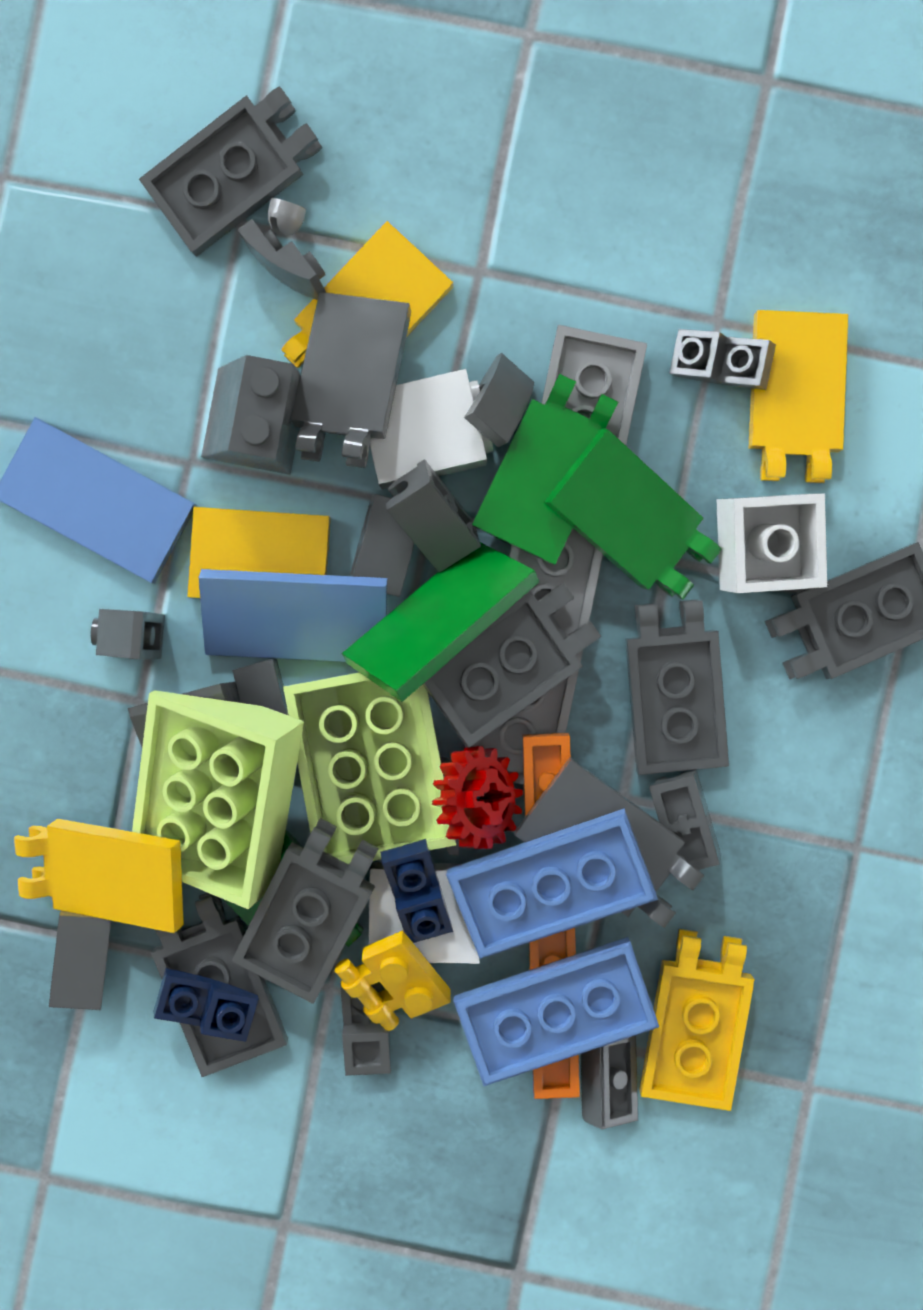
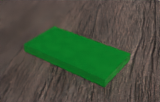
(439, 620)

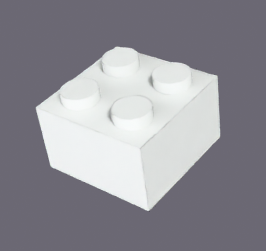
(772, 543)

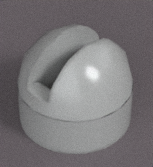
(285, 216)

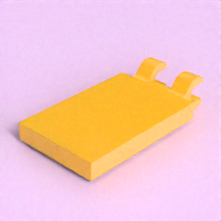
(384, 270)
(804, 393)
(105, 873)
(701, 1025)

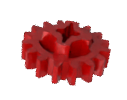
(482, 820)

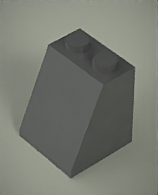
(253, 415)

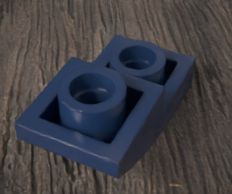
(416, 891)
(207, 1003)

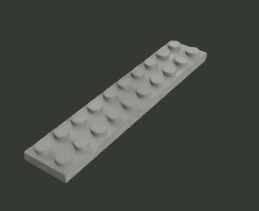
(599, 367)

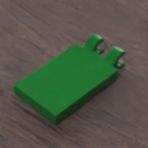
(534, 464)
(631, 515)

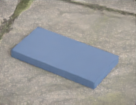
(95, 500)
(287, 613)
(552, 884)
(556, 1011)

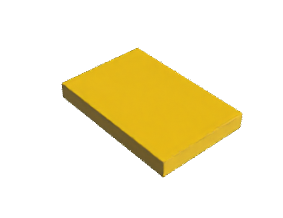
(257, 543)

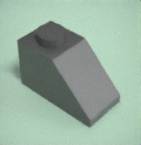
(128, 634)

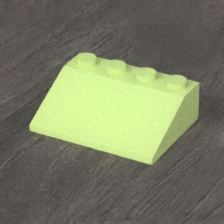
(368, 764)
(221, 786)

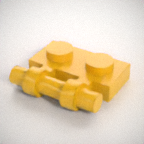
(405, 975)

